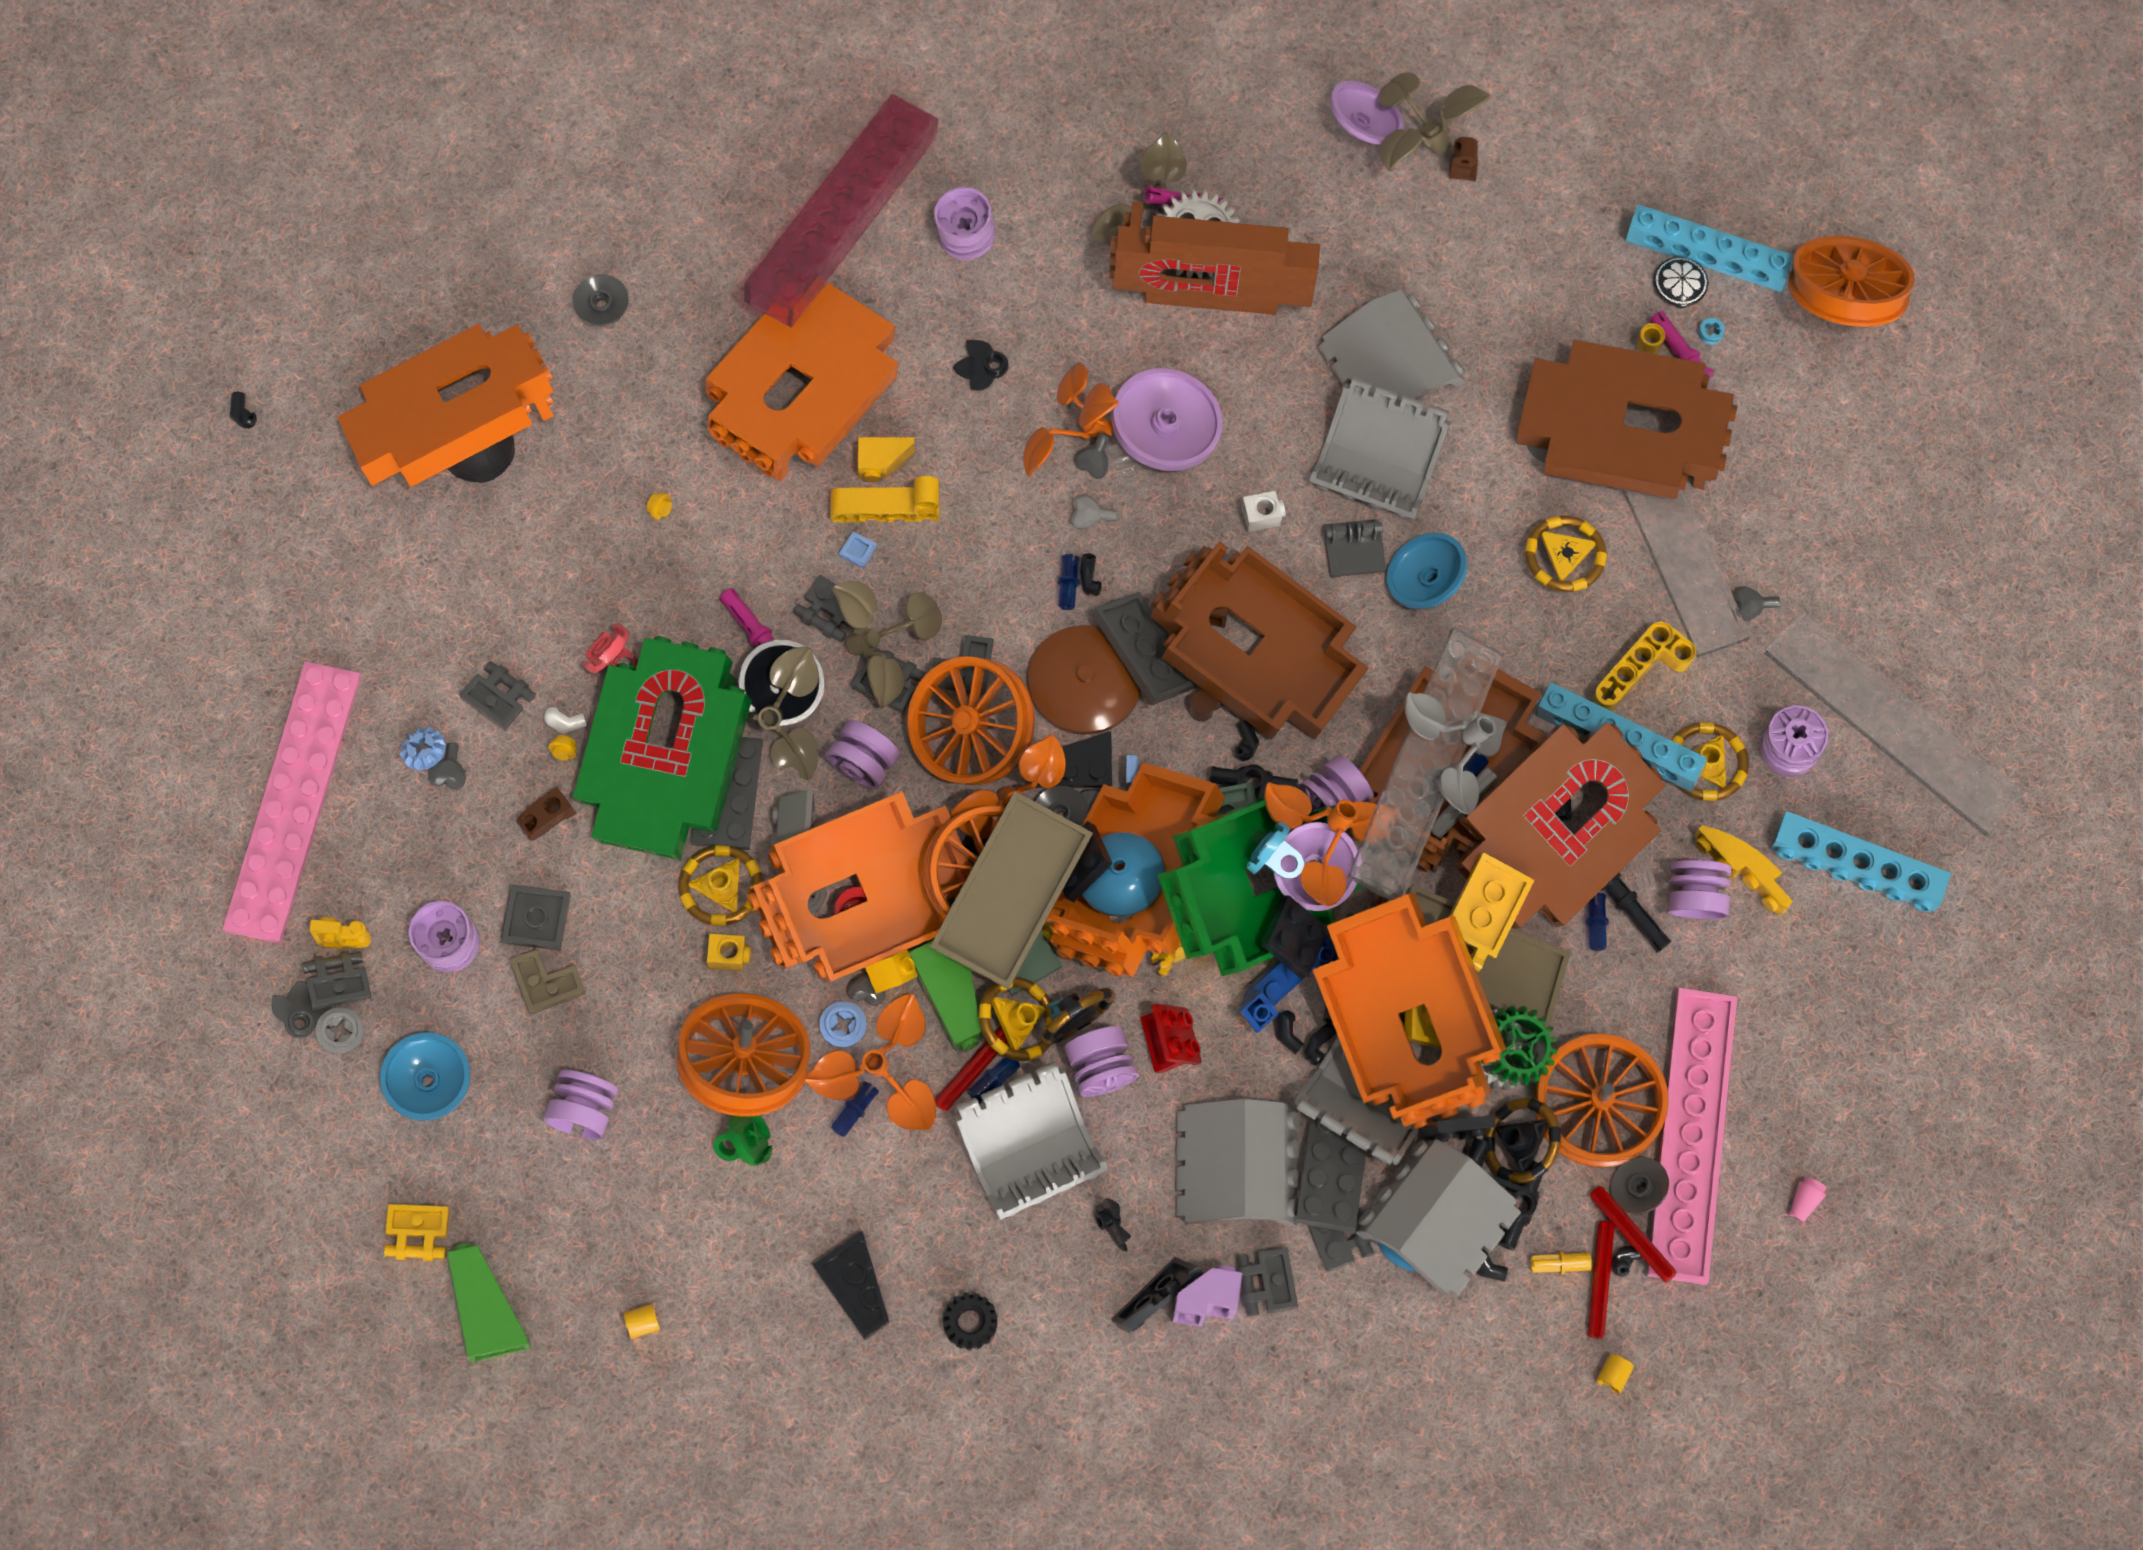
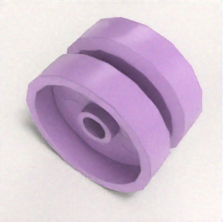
(862, 754)

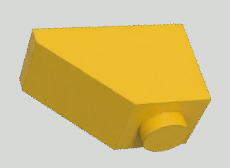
(882, 456)

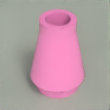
(1807, 1198)

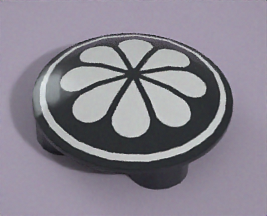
(1680, 281)

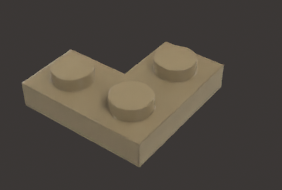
(545, 990)

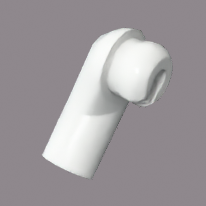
(561, 722)

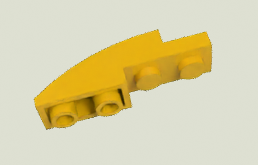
(1756, 869)

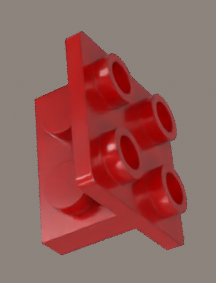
(1170, 1037)

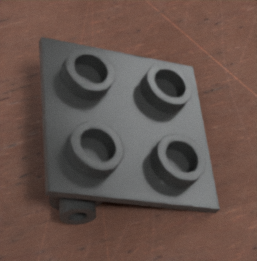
(1355, 547)

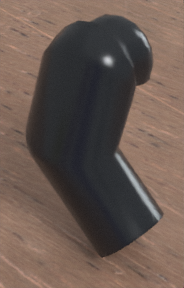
(238, 412)
(1284, 1031)
(1315, 1042)
(1623, 1260)
(1492, 1270)

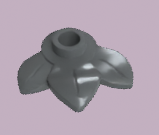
(296, 1007)

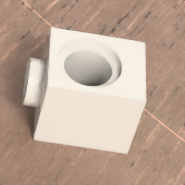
(1256, 521)

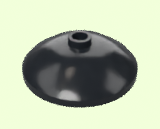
(755, 680)

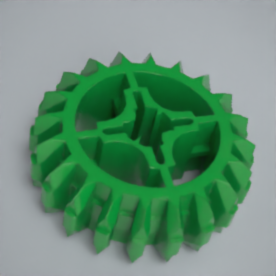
(1523, 1056)

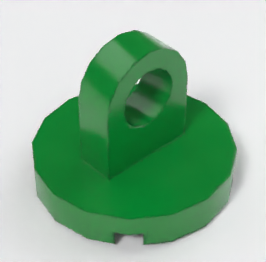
(749, 1139)

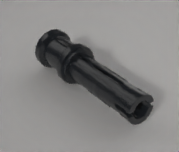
(1627, 901)

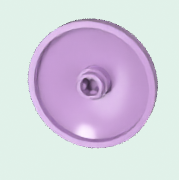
(1167, 419)

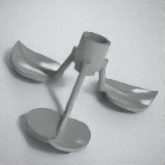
(1483, 734)

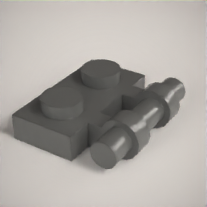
(823, 599)
(909, 670)
(493, 702)
(337, 987)
(1334, 1247)
(1276, 1279)

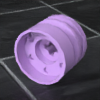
(961, 210)
(1791, 755)
(1339, 782)
(1699, 887)
(444, 920)
(1101, 1061)
(582, 1098)

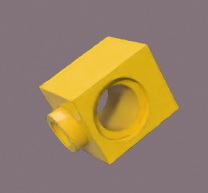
(721, 942)
(891, 971)

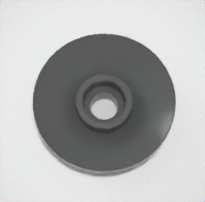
(598, 289)
(1065, 800)
(1633, 1175)

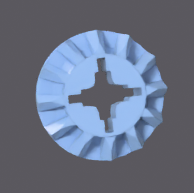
(427, 757)
(846, 1011)

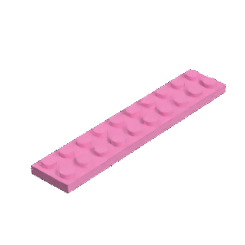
(292, 803)
(1694, 1131)

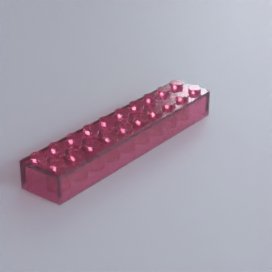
(840, 210)

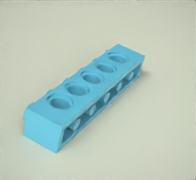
(1709, 248)
(1669, 758)
(1875, 858)

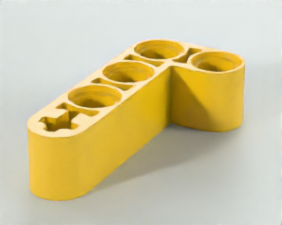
(887, 502)
(1637, 670)

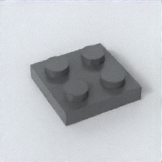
(536, 917)

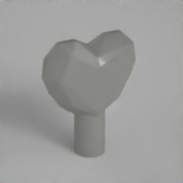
(1089, 512)

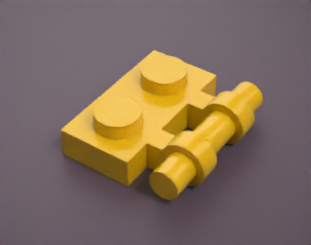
(332, 934)
(419, 1222)

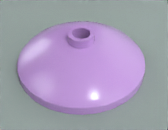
(1361, 114)
(1312, 843)

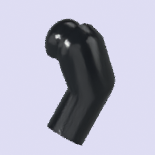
(1087, 575)
(1249, 741)

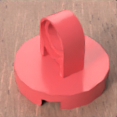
(609, 650)

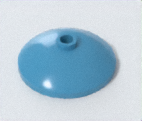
(1421, 561)
(1135, 886)
(423, 1057)

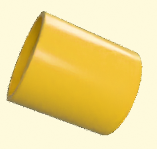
(1654, 332)
(641, 1321)
(1615, 1373)

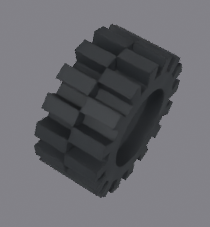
(966, 1303)

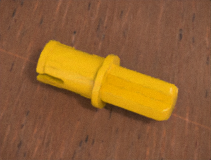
(1561, 1262)

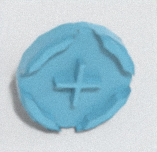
(1272, 850)

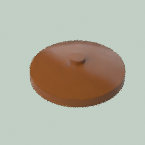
(1081, 682)

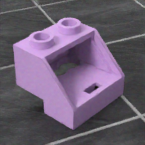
(1211, 1294)

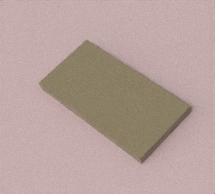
(1011, 890)
(1522, 973)

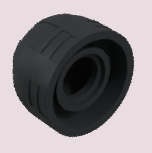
(487, 463)

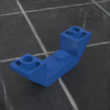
(1274, 985)

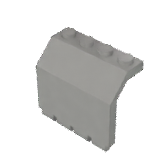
(1391, 348)
(1381, 449)
(1338, 1103)
(1028, 1141)
(1237, 1161)
(1440, 1215)

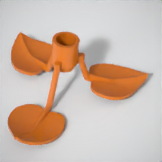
(1096, 405)
(1039, 763)
(1293, 806)
(836, 1072)

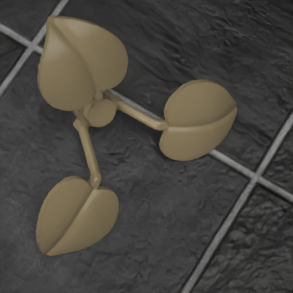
(1402, 143)
(1158, 163)
(857, 605)
(799, 675)

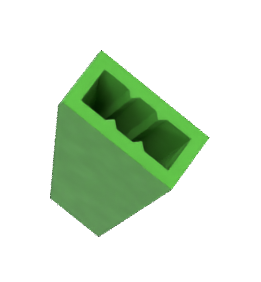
(951, 995)
(484, 1312)

